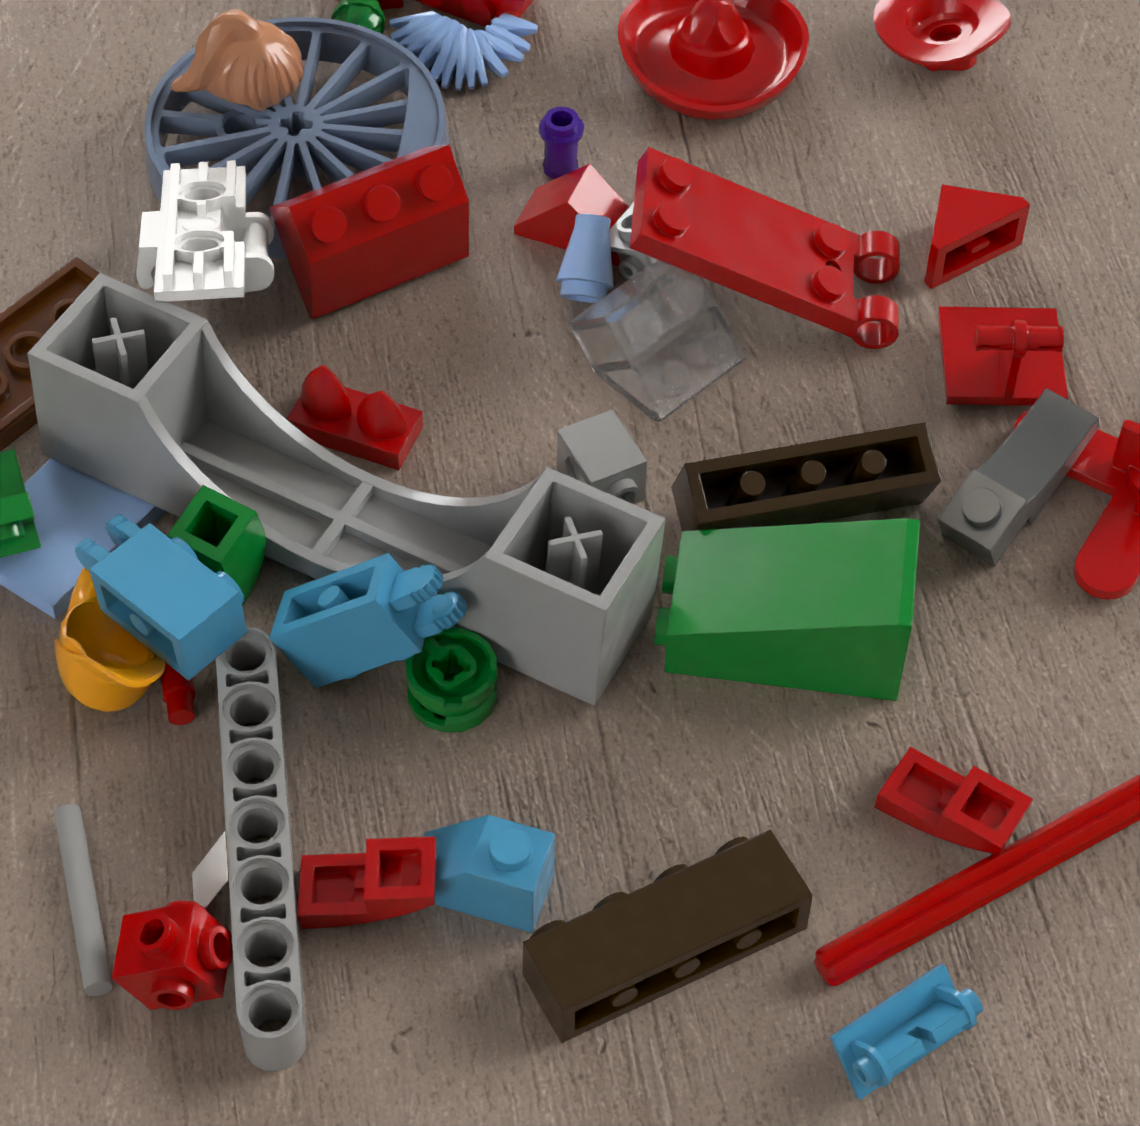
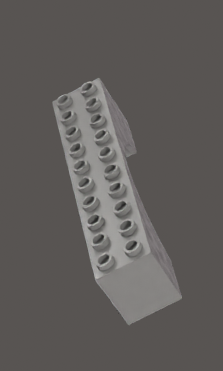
(159, 409)

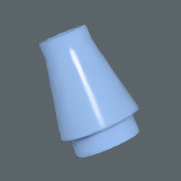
(587, 262)

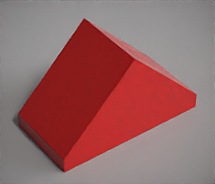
(554, 206)
(972, 230)

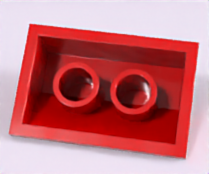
(375, 229)

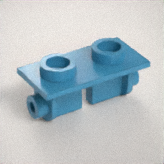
(904, 1030)

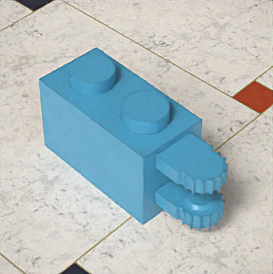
(164, 595)
(362, 618)

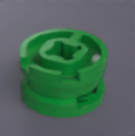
(454, 679)

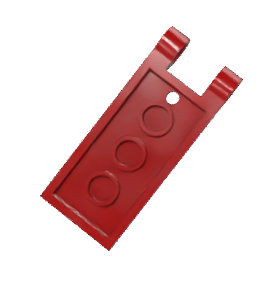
(764, 248)

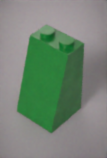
(793, 605)

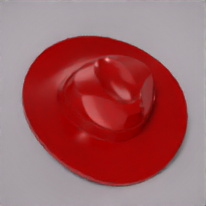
(940, 31)

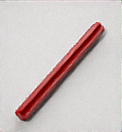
(978, 884)

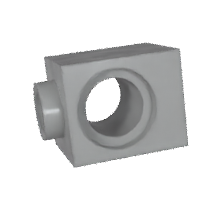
(603, 456)

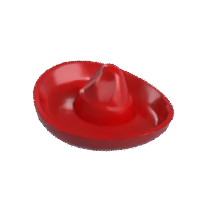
(713, 53)

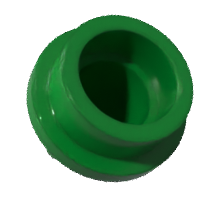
(362, 13)

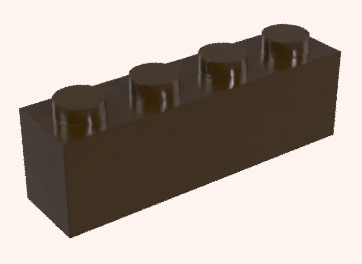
(809, 481)
(665, 934)

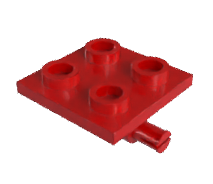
(1000, 354)

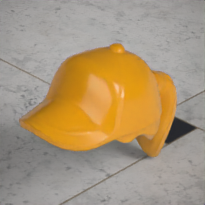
(99, 658)

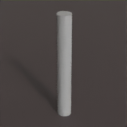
(83, 900)

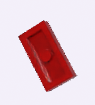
(355, 421)

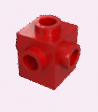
(173, 956)

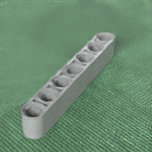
(264, 866)

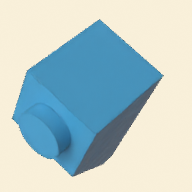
(494, 870)

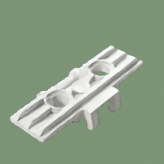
(204, 237)

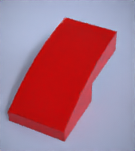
(959, 809)
(367, 887)

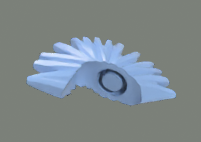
(459, 50)

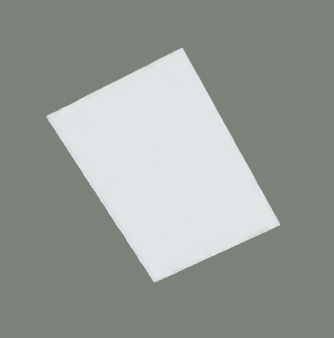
(211, 873)

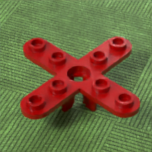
(1111, 554)

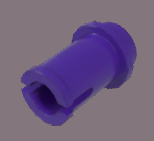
(561, 133)

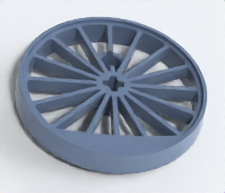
(312, 132)

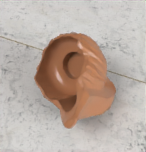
(243, 62)

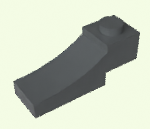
(1018, 477)

